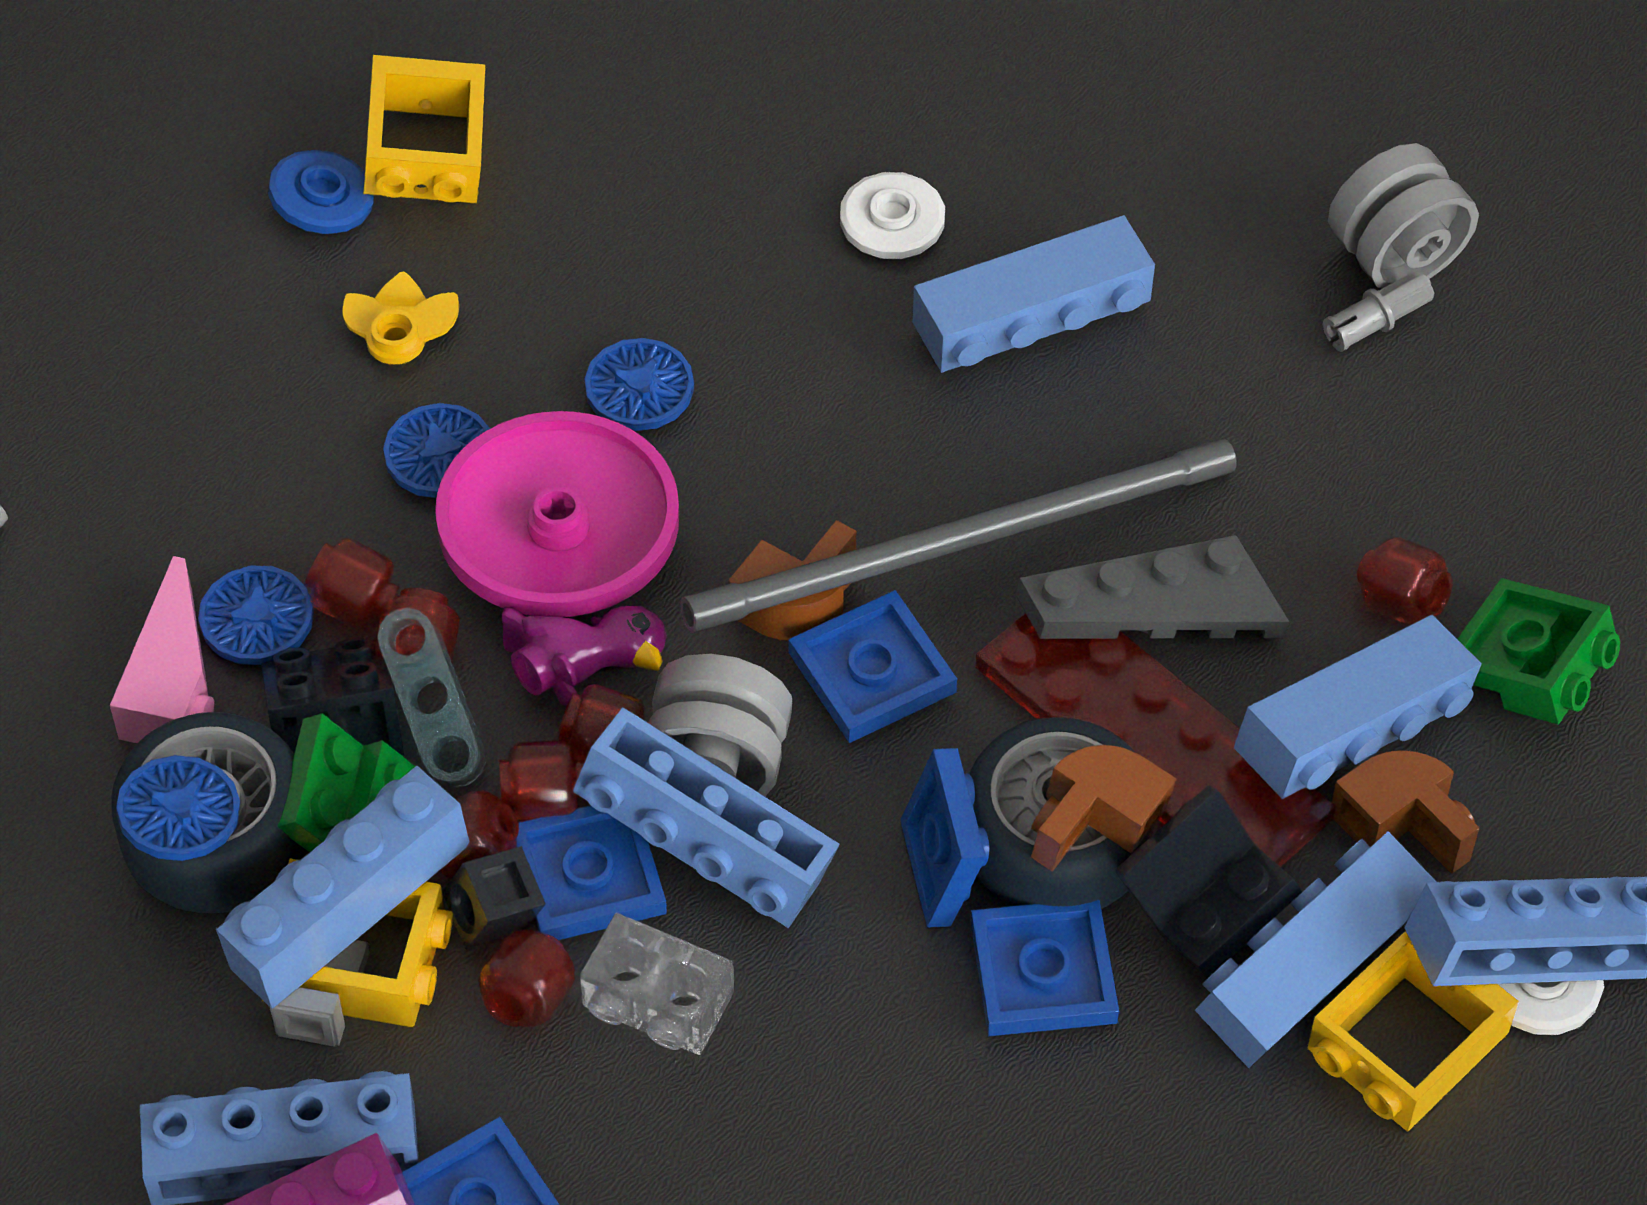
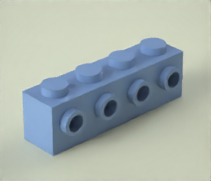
(1033, 293)
(1357, 707)
(705, 817)
(343, 886)
(1531, 930)
(1315, 949)
(256, 1136)

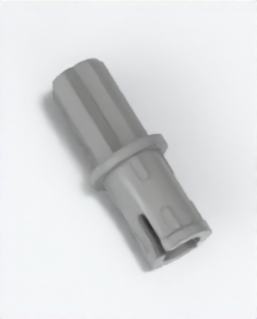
(1378, 310)

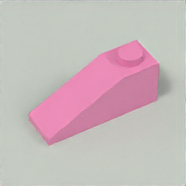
(166, 666)

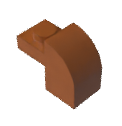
(803, 613)
(1103, 789)
(1402, 795)

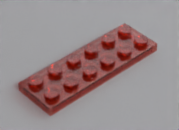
(1159, 718)

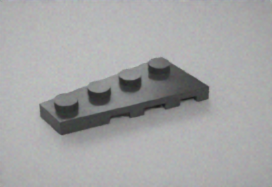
(1155, 592)

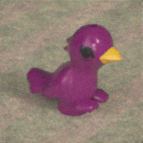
(567, 651)

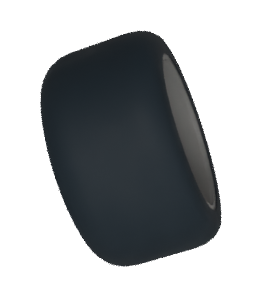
(1009, 793)
(256, 850)

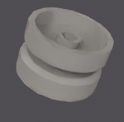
(1402, 215)
(725, 714)

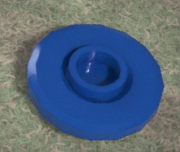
(320, 192)
(639, 383)
(426, 443)
(255, 614)
(178, 808)

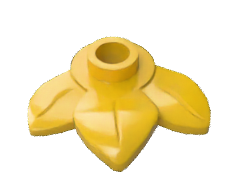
(401, 315)

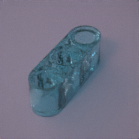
(413, 673)

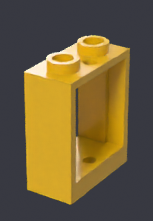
(431, 89)
(400, 998)
(1482, 1009)

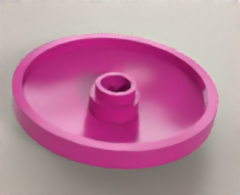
(557, 514)

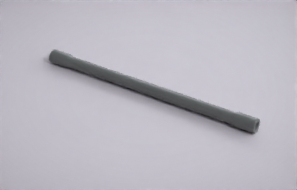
(737, 600)

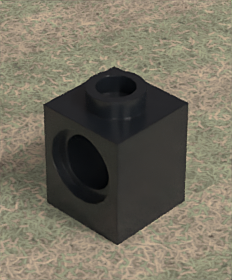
(493, 897)

